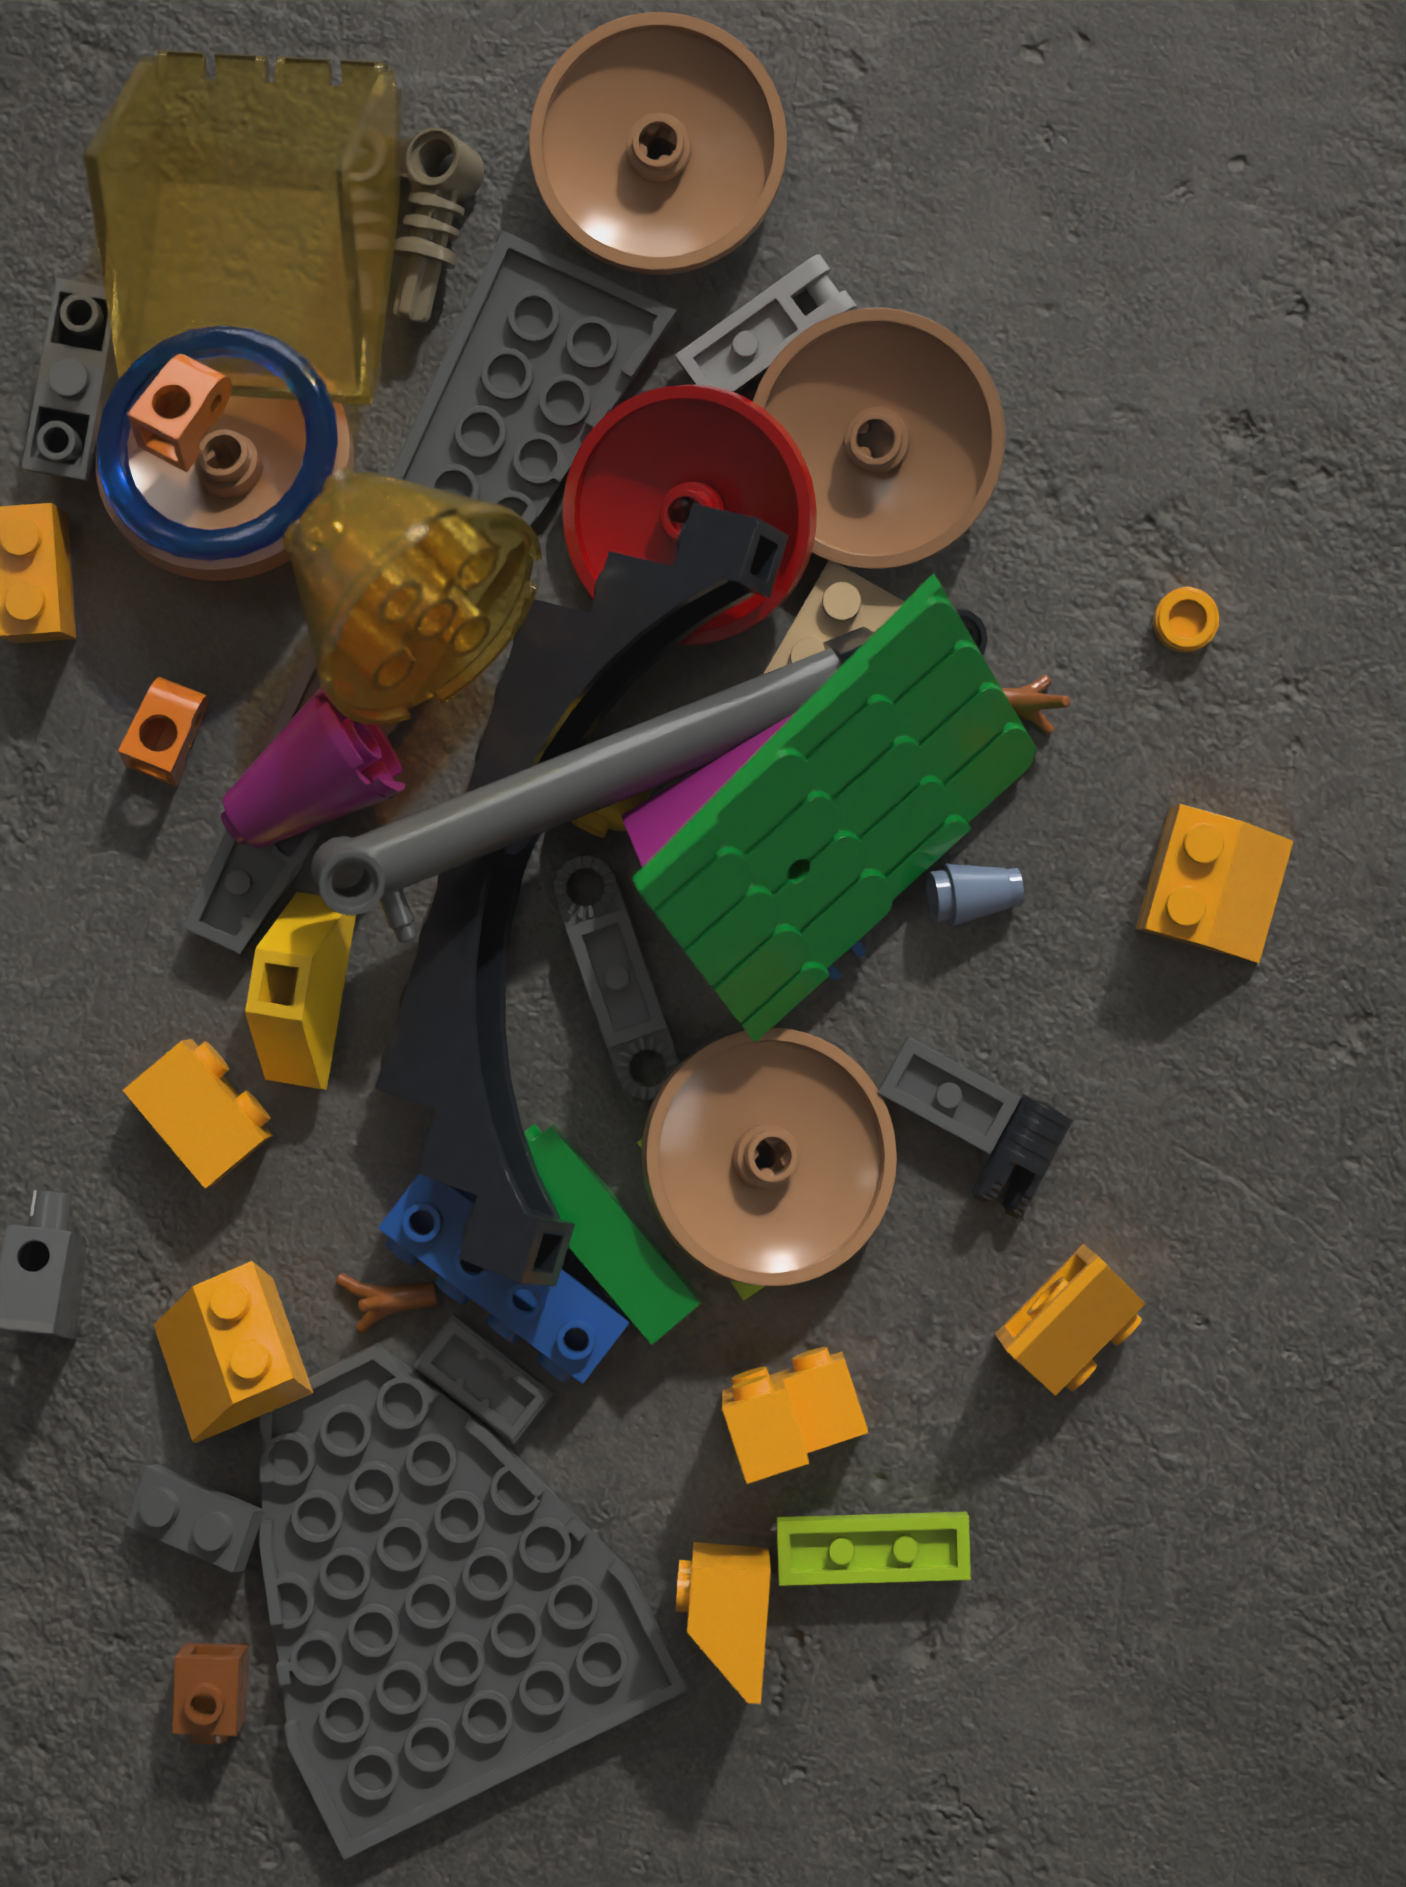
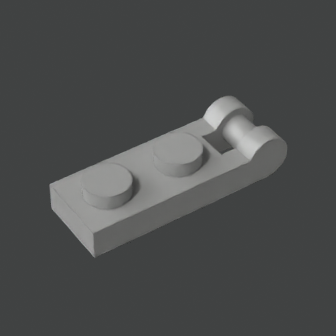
(752, 337)

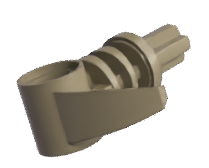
(435, 208)

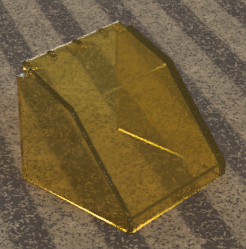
(251, 211)

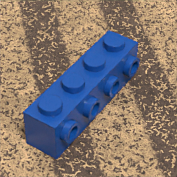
(566, 1323)

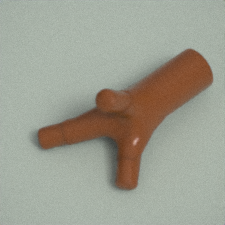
(1029, 701)
(385, 1300)

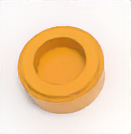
(1185, 619)

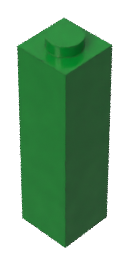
(611, 1238)

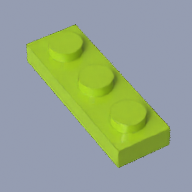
(873, 1548)

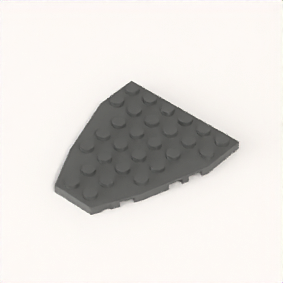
(433, 1604)

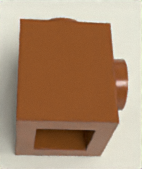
(210, 1691)

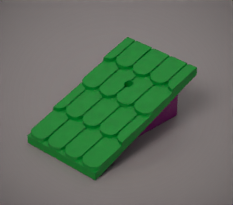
(831, 813)

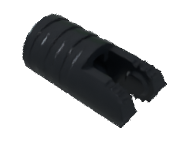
(1032, 1143)

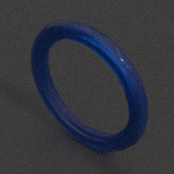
(271, 525)

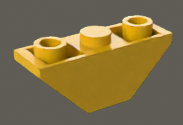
(299, 991)

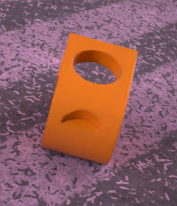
(179, 410)
(164, 731)

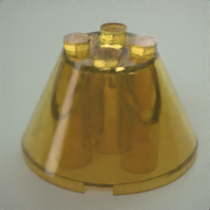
(407, 590)

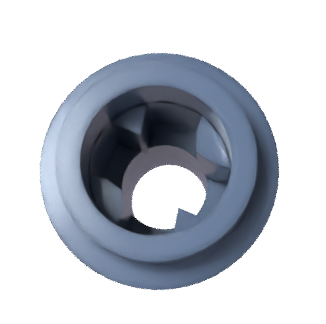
(970, 892)

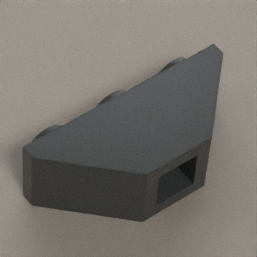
(72, 383)

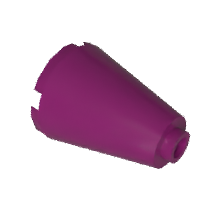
(311, 776)

